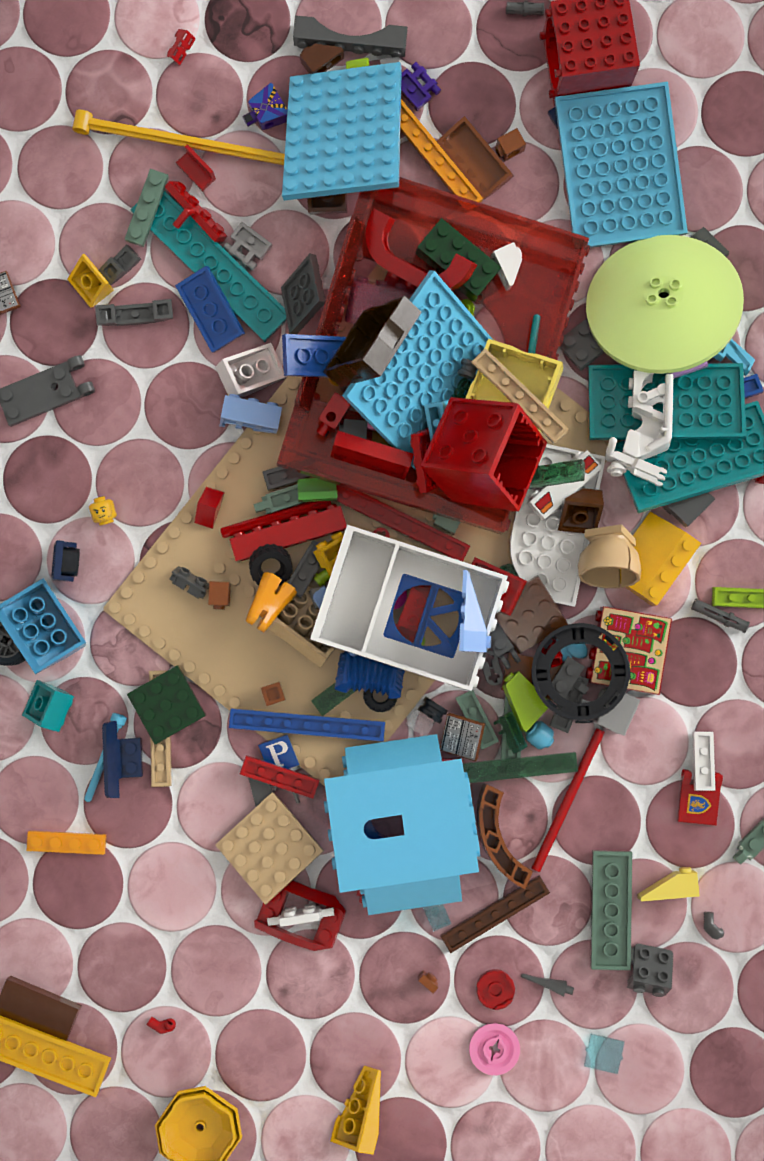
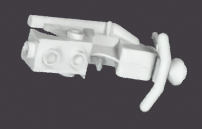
(651, 437)

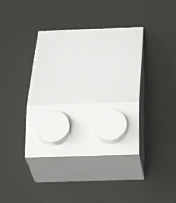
(250, 370)

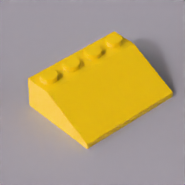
(662, 556)

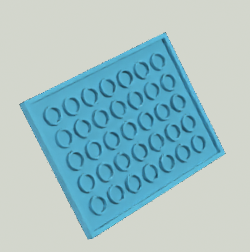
(343, 132)
(621, 164)
(422, 367)

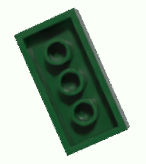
(440, 248)

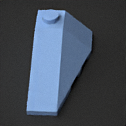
(473, 629)

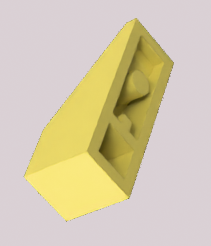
(675, 885)

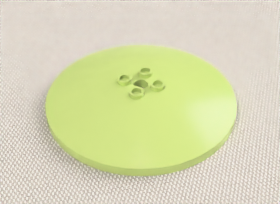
(670, 331)

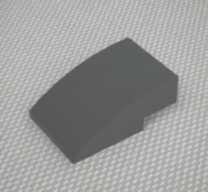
(689, 509)

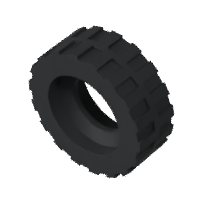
(267, 552)

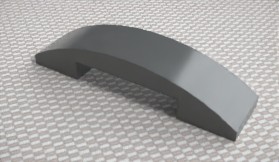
(134, 314)

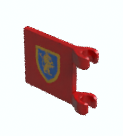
(698, 806)

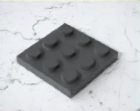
(303, 294)

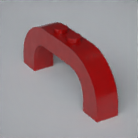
(377, 242)

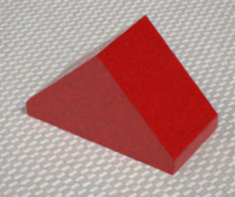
(208, 507)

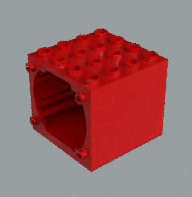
(589, 46)
(484, 453)

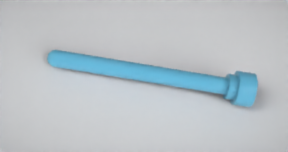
(121, 720)

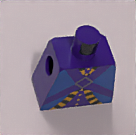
(266, 109)

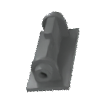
(182, 577)

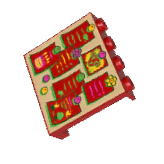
(644, 641)

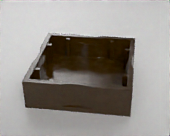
(372, 342)

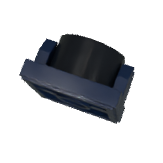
(65, 561)

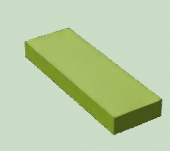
(737, 597)

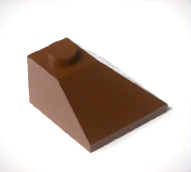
(581, 511)

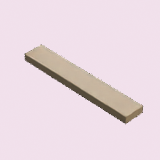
(518, 393)
(160, 755)

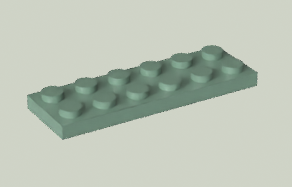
(611, 910)

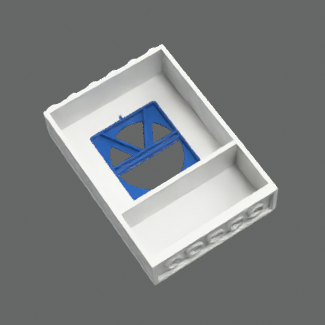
(361, 600)

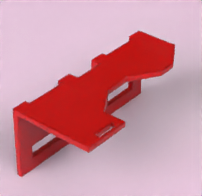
(184, 46)

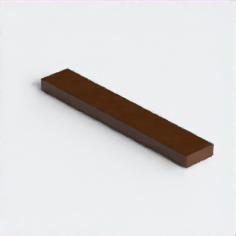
(494, 914)

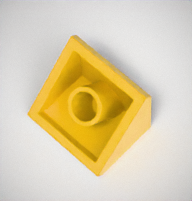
(89, 282)

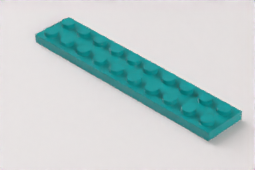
(196, 250)

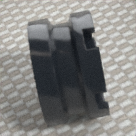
(432, 710)

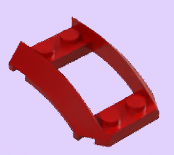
(327, 929)

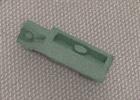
(279, 500)
(751, 844)

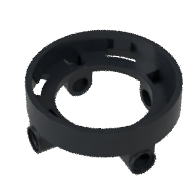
(579, 634)

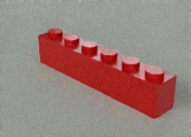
(289, 533)

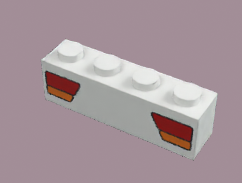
(551, 497)

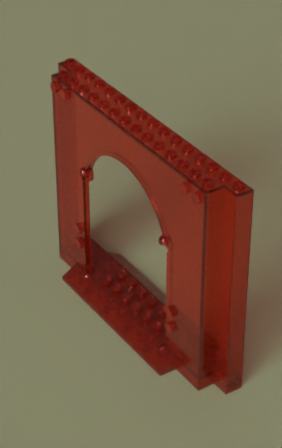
(542, 287)

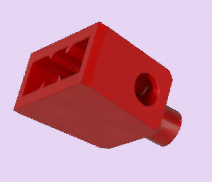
(338, 406)

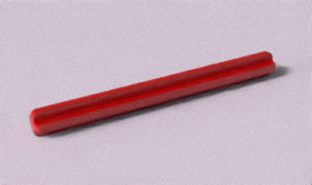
(265, 520)

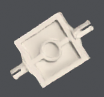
(303, 915)

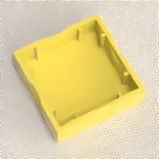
(534, 371)

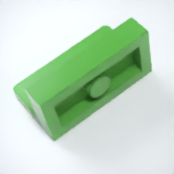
(316, 490)

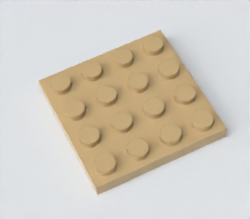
(269, 848)

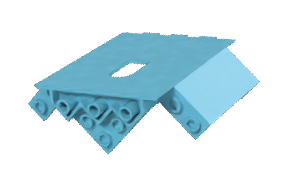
(437, 819)

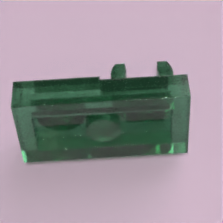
(513, 733)

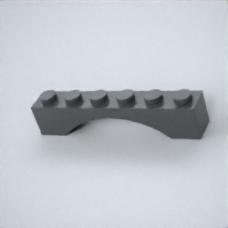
(387, 41)

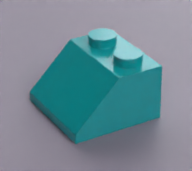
(48, 706)

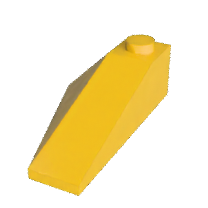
(359, 1122)

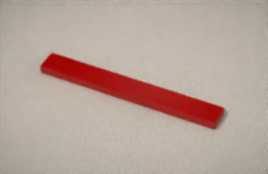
(402, 523)

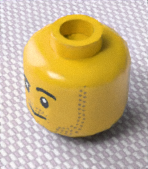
(102, 510)

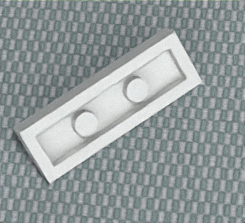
(703, 761)

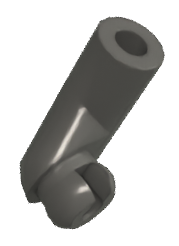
(709, 926)

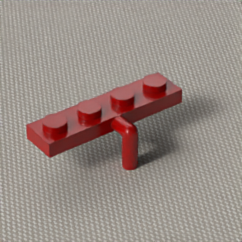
(193, 209)

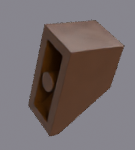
(320, 57)

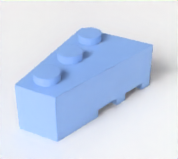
(250, 414)

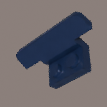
(120, 758)

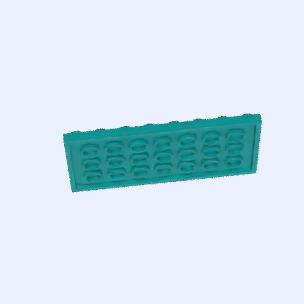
(704, 402)
(701, 465)

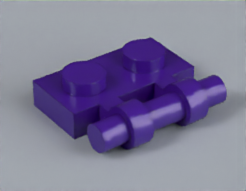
(413, 90)

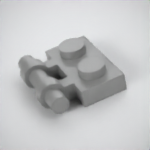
(251, 241)

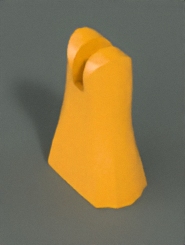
(269, 600)

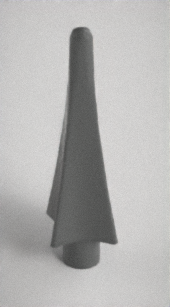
(558, 986)

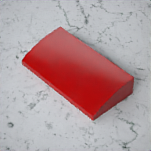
(371, 455)

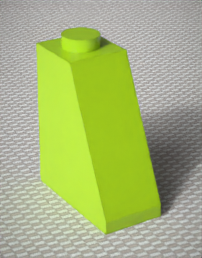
(523, 700)

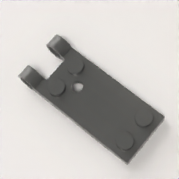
(35, 393)

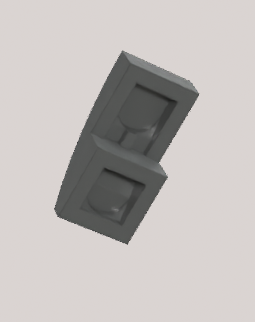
(119, 265)

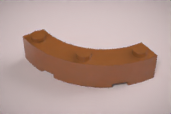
(491, 837)

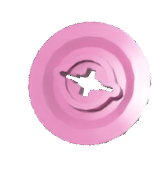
(501, 1060)

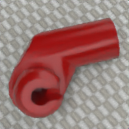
(162, 1026)

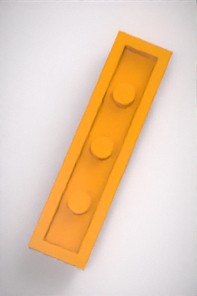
(66, 842)

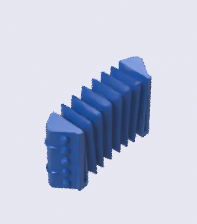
(364, 673)

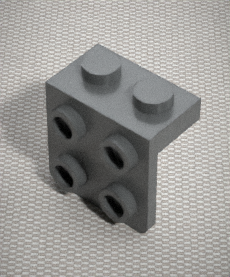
(651, 970)

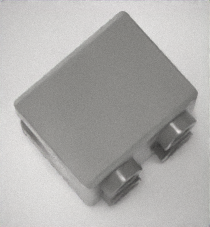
(621, 716)

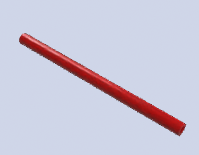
(567, 800)

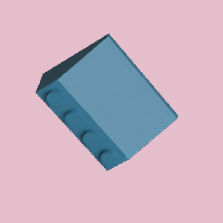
(40, 626)

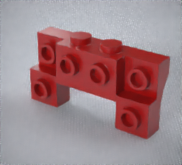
(413, 611)

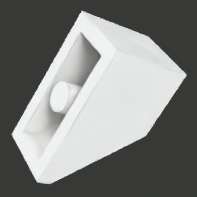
(509, 259)

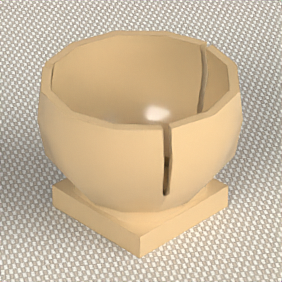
(604, 556)

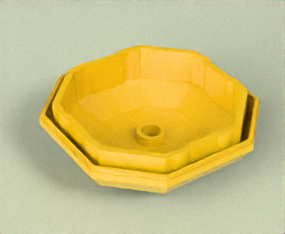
(178, 1131)

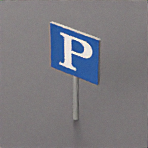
(281, 753)

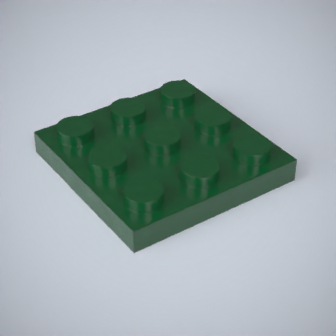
(166, 704)

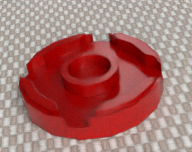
(495, 989)

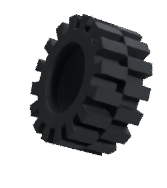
(378, 706)

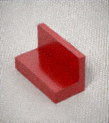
(196, 169)

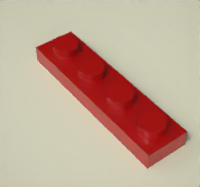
(279, 776)

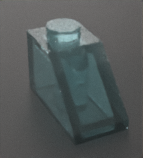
(437, 916)

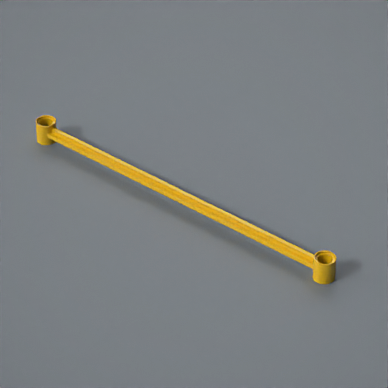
(84, 123)

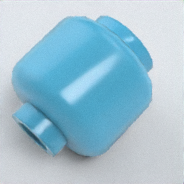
(540, 735)

